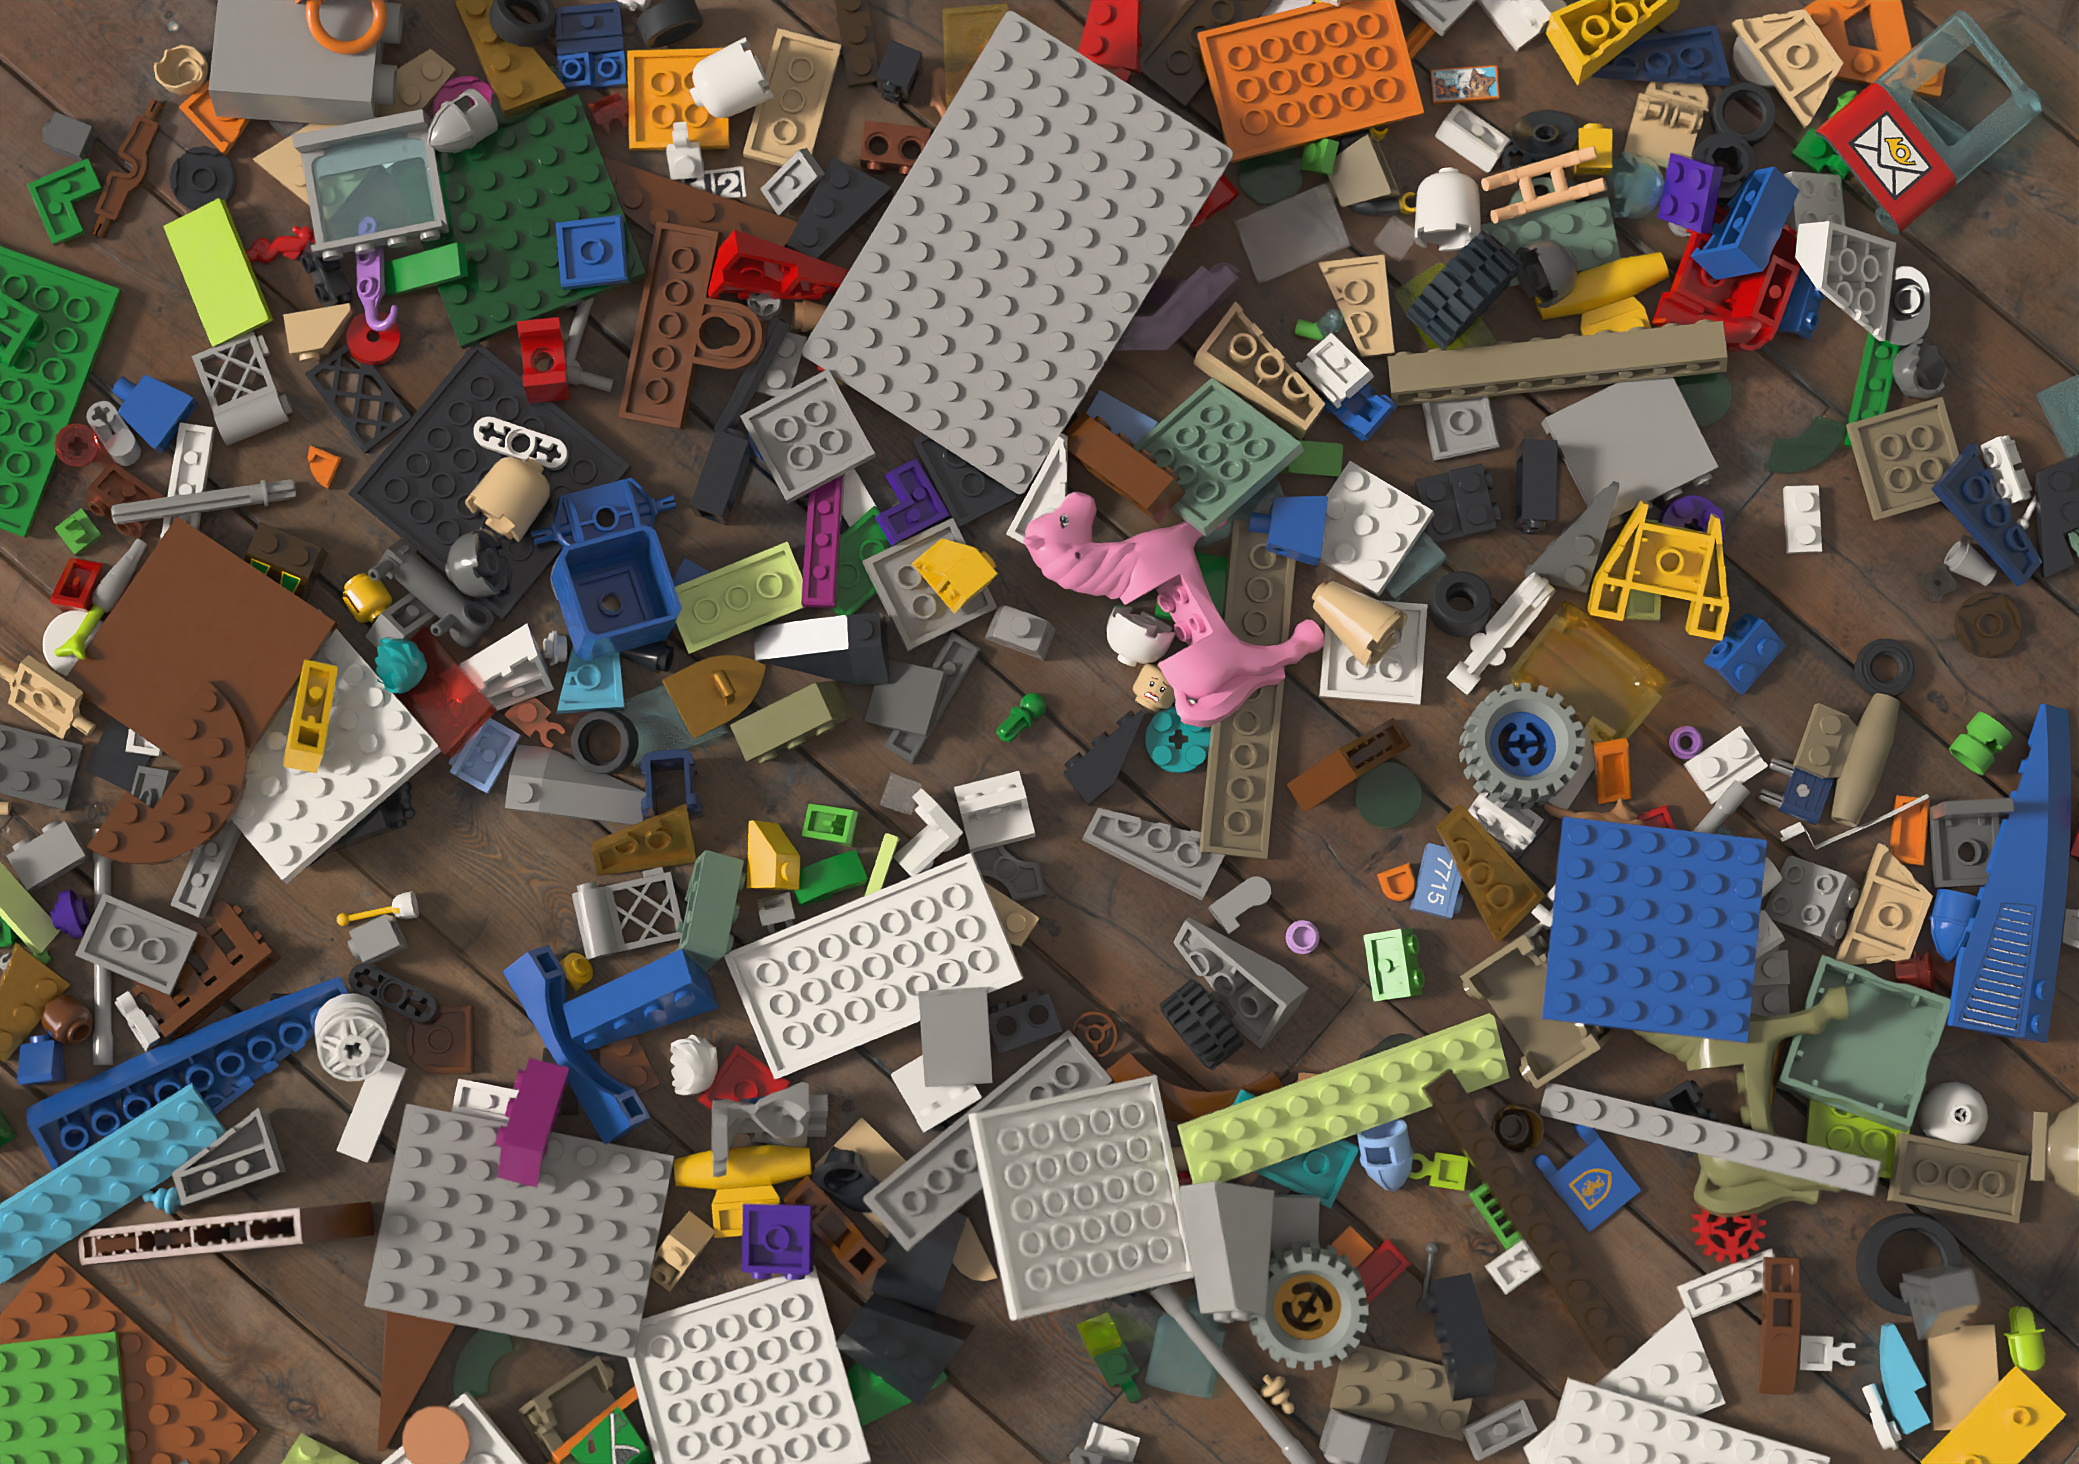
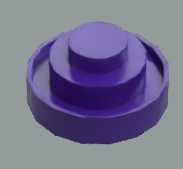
(71, 914)

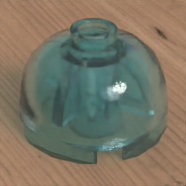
(1635, 186)

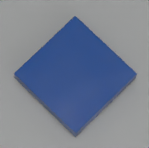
(592, 252)

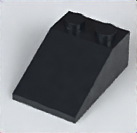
(921, 1272)

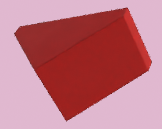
(77, 585)

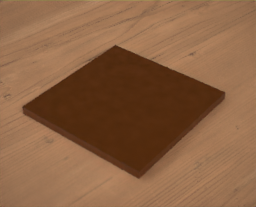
(194, 619)

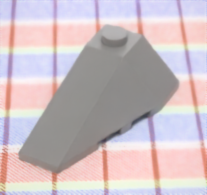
(556, 785)

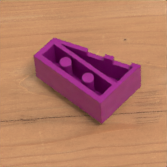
(530, 1121)

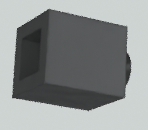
(69, 137)

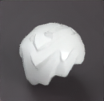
(694, 1065)

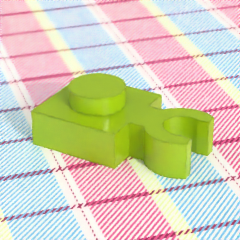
(1445, 1170)

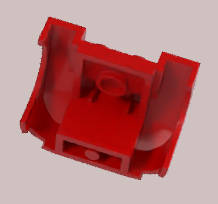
(1745, 303)

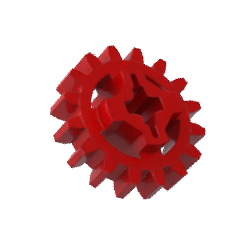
(1731, 1241)

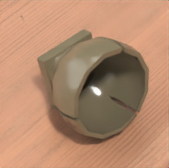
(2057, 1149)

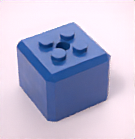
(622, 567)

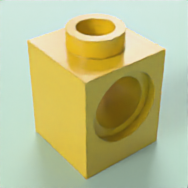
(1601, 138)

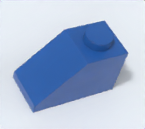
(41, 1062)

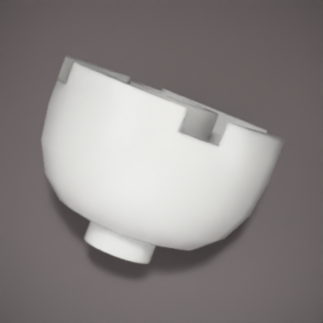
(1137, 637)
(1938, 1113)

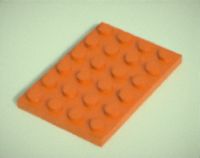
(1309, 75)

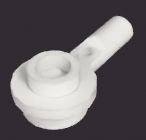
(1886, 1431)

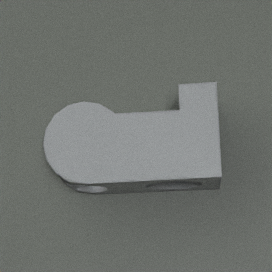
(1250, 893)

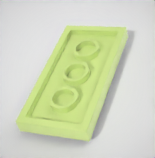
(739, 597)

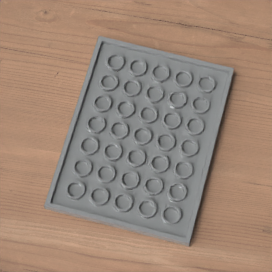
(513, 1257)

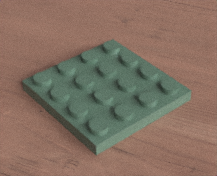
(1219, 452)

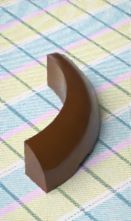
(1184, 1104)

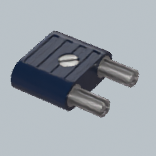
(1803, 794)

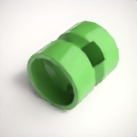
(1980, 743)

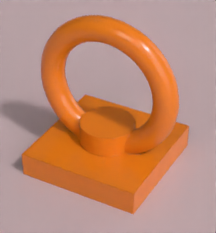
(346, 47)

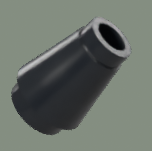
(654, 656)

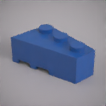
(1751, 227)

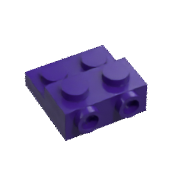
(777, 1240)

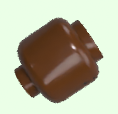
(67, 1020)

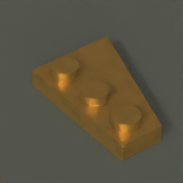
(648, 844)

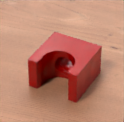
(540, 341)

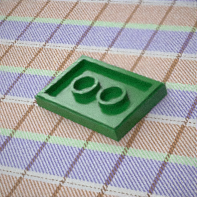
(857, 544)

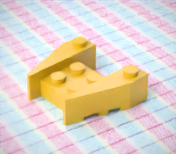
(1666, 563)

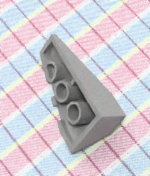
(1249, 985)

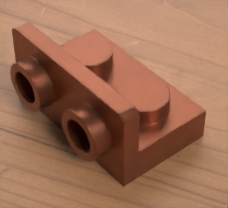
(119, 487)

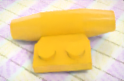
(1607, 294)
(748, 1179)

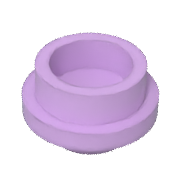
(1302, 937)

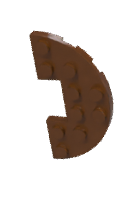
(199, 797)

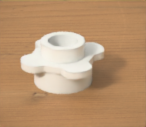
(555, 648)

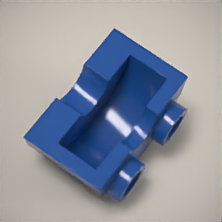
(1362, 412)

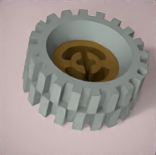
(1338, 1321)

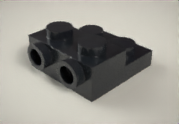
(1459, 503)

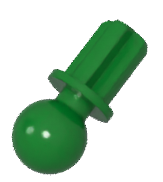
(1031, 707)

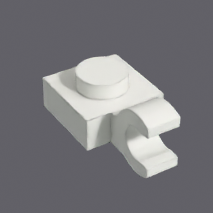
(684, 156)

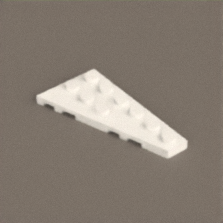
(1663, 1371)

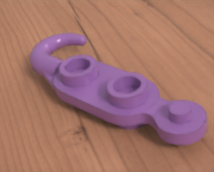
(372, 288)

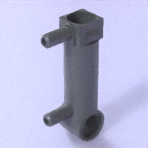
(464, 618)

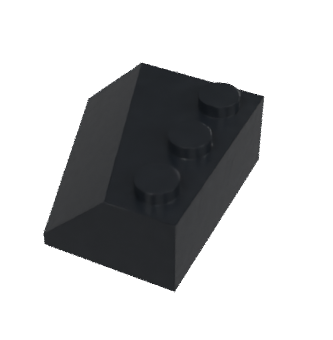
(903, 1343)

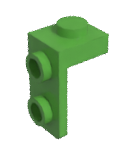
(1317, 459)

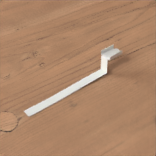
(1797, 828)

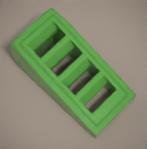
(1475, 1196)

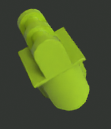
(2025, 1340)

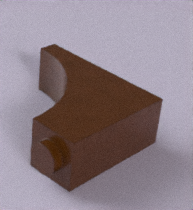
(1348, 764)

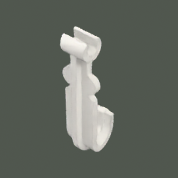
(1503, 631)

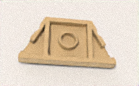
(1793, 58)
(1886, 914)

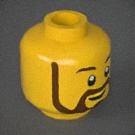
(366, 598)

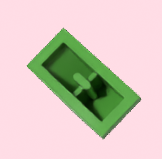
(831, 824)

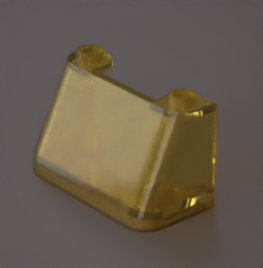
(1593, 672)

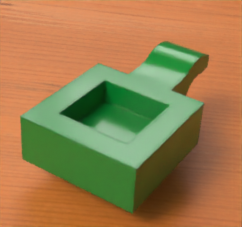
(1817, 153)

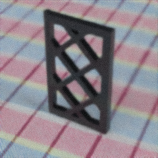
(350, 423)

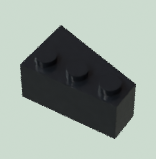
(837, 209)
(1462, 1336)

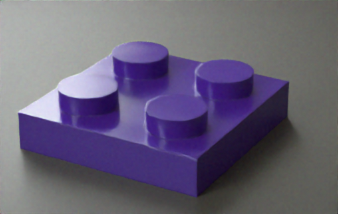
(1690, 192)

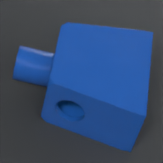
(154, 409)
(1293, 527)

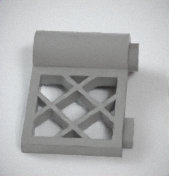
(252, 412)
(600, 921)

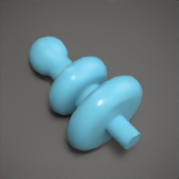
(164, 1199)

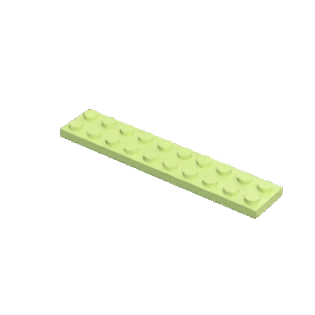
(1339, 1102)

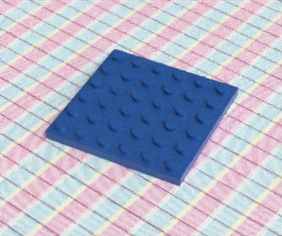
(1654, 930)

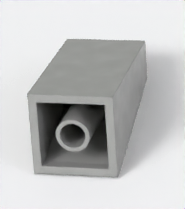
(1229, 1247)

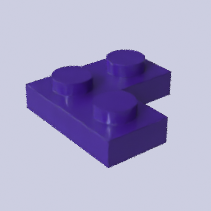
(919, 504)

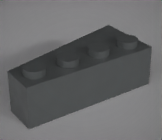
(1940, 1299)

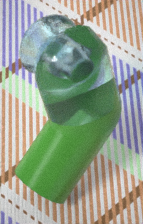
(1322, 328)

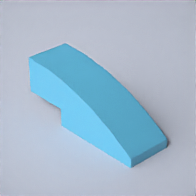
(1901, 1381)

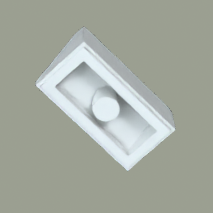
(1472, 138)

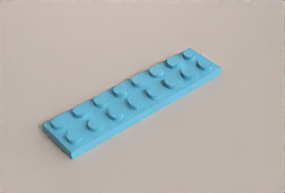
(104, 1178)

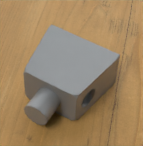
(1021, 631)

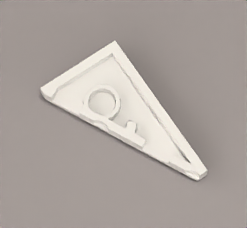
(1046, 491)

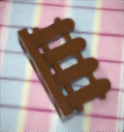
(229, 977)

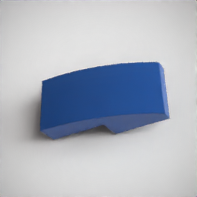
(591, 71)

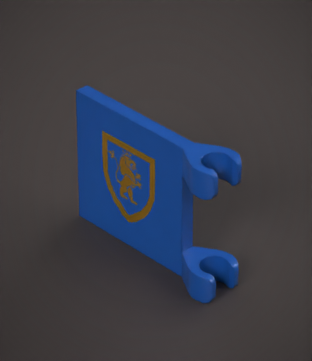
(1591, 1182)

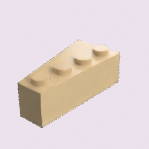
(1257, 373)

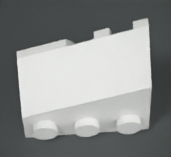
(1849, 270)

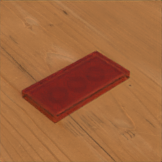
(446, 697)

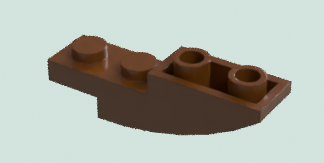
(1779, 1326)

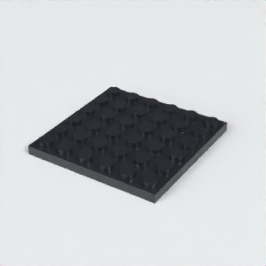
(436, 464)

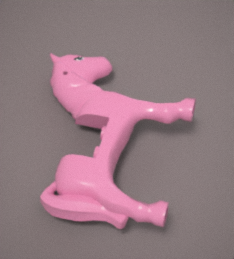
(1217, 664)

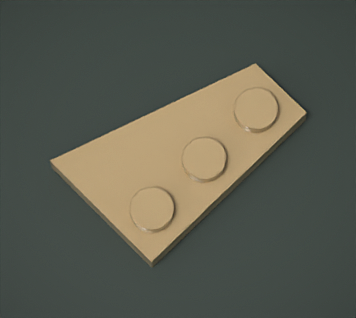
(1364, 301)

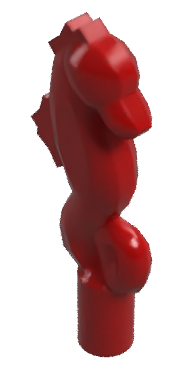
(291, 246)

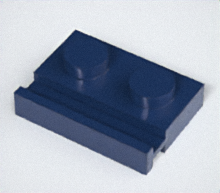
(589, 29)

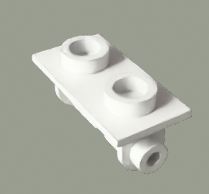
(2000, 457)

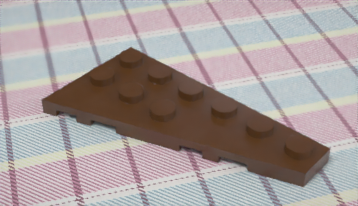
(656, 198)

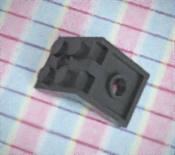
(1959, 823)

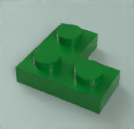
(57, 194)

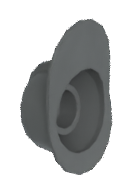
(1908, 306)

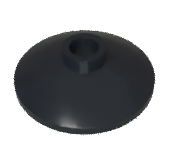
(1545, 134)

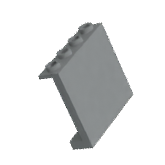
(1633, 437)

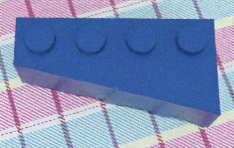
(641, 1001)

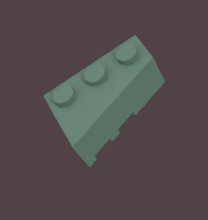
(711, 908)

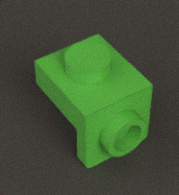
(1319, 157)

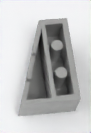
(1354, 1439)

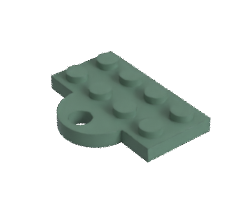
(1580, 227)

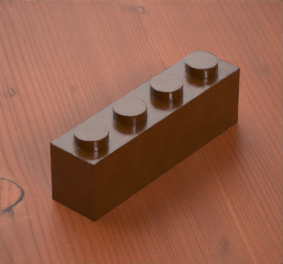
(1122, 467)

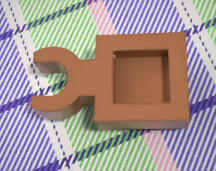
(532, 717)

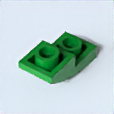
(829, 876)

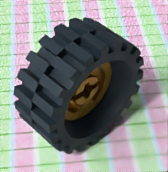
(1464, 289)

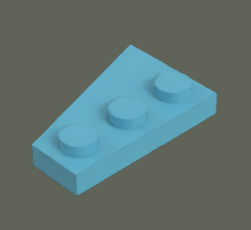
(592, 685)

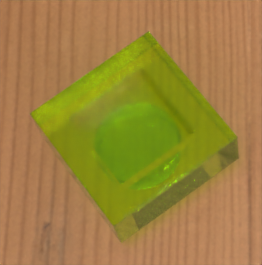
(1099, 1334)

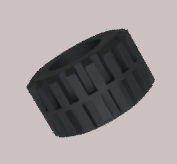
(1202, 1024)

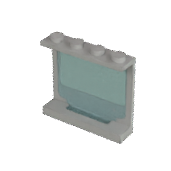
(372, 184)

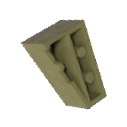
(791, 721)

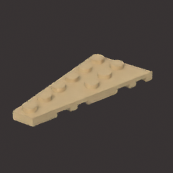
(416, 89)

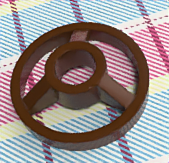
(1103, 1028)

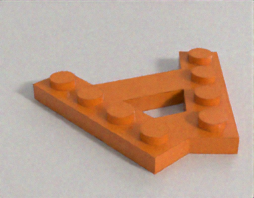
(1891, 38)

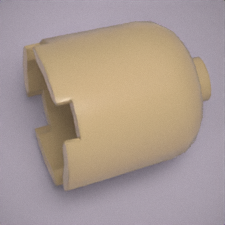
(511, 496)

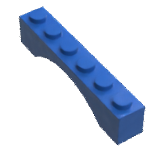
(542, 991)

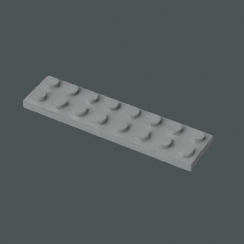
(948, 1170)

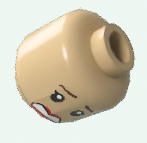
(1153, 688)

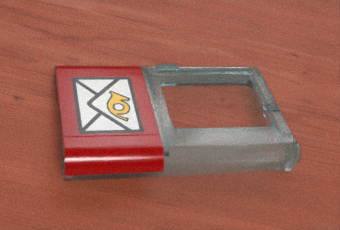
(1897, 149)

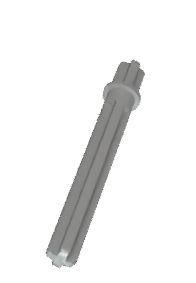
(204, 501)

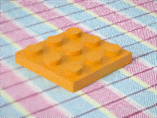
(661, 96)

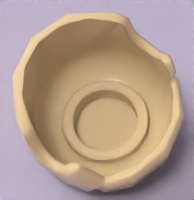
(182, 70)

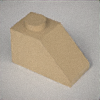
(316, 330)

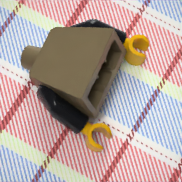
(1363, 177)

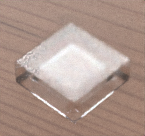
(1395, 238)
(899, 794)

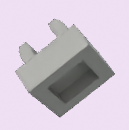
(775, 910)

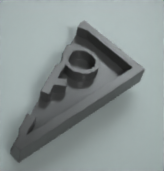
(1573, 555)

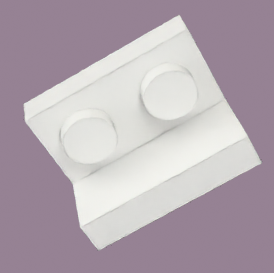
(1520, 19)
(995, 811)

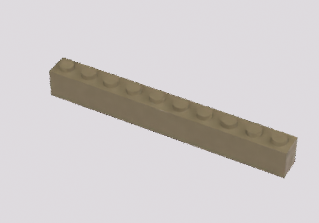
(1558, 363)

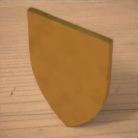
(714, 691)

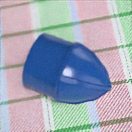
(1950, 920)

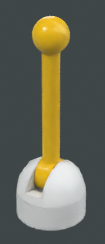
(403, 906)

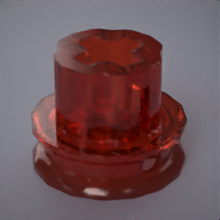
(69, 435)
(1917, 971)

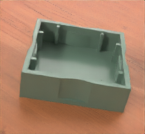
(1876, 1057)

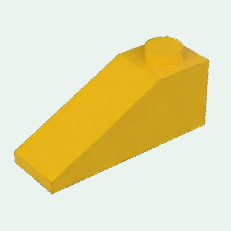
(310, 716)

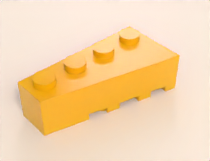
(1598, 30)

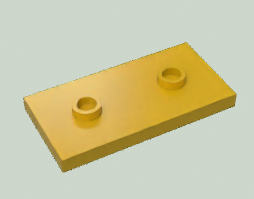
(2000, 1425)

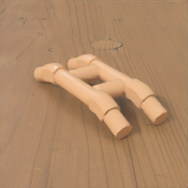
(1562, 192)

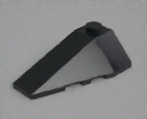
(834, 648)

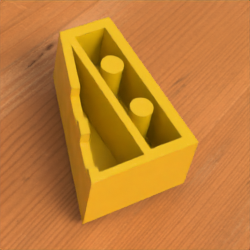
(955, 572)

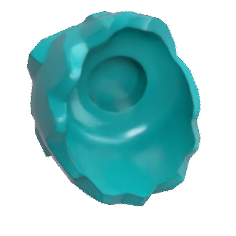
(399, 664)

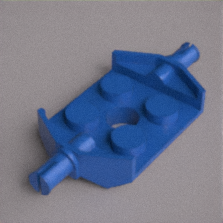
(577, 512)

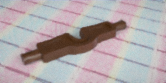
(119, 185)

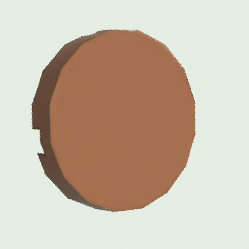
(437, 1436)

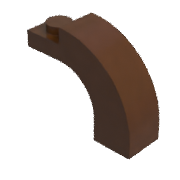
(838, 1231)

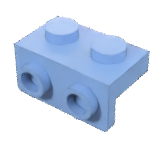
(485, 755)

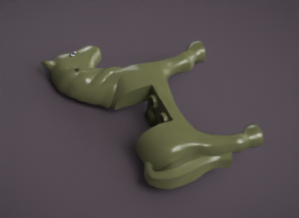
(1745, 1187)

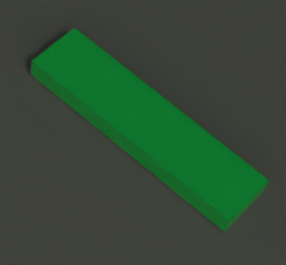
(1873, 381)

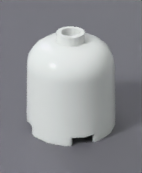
(730, 81)
(1447, 210)

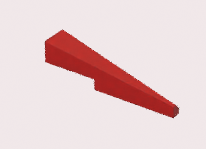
(759, 266)

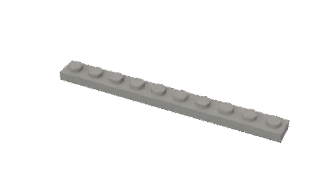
(1711, 1138)

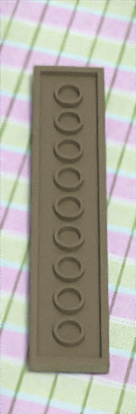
(1246, 742)

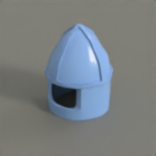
(1387, 1154)

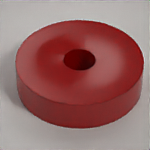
(372, 352)

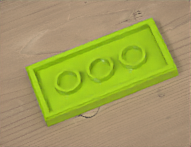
(218, 272)

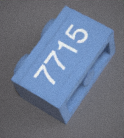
(1437, 884)

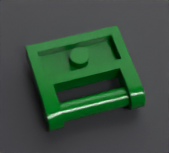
(18, 324)

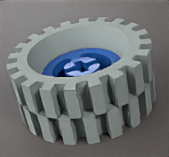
(1528, 718)

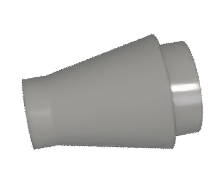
(1969, 563)

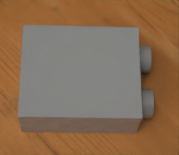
(277, 71)

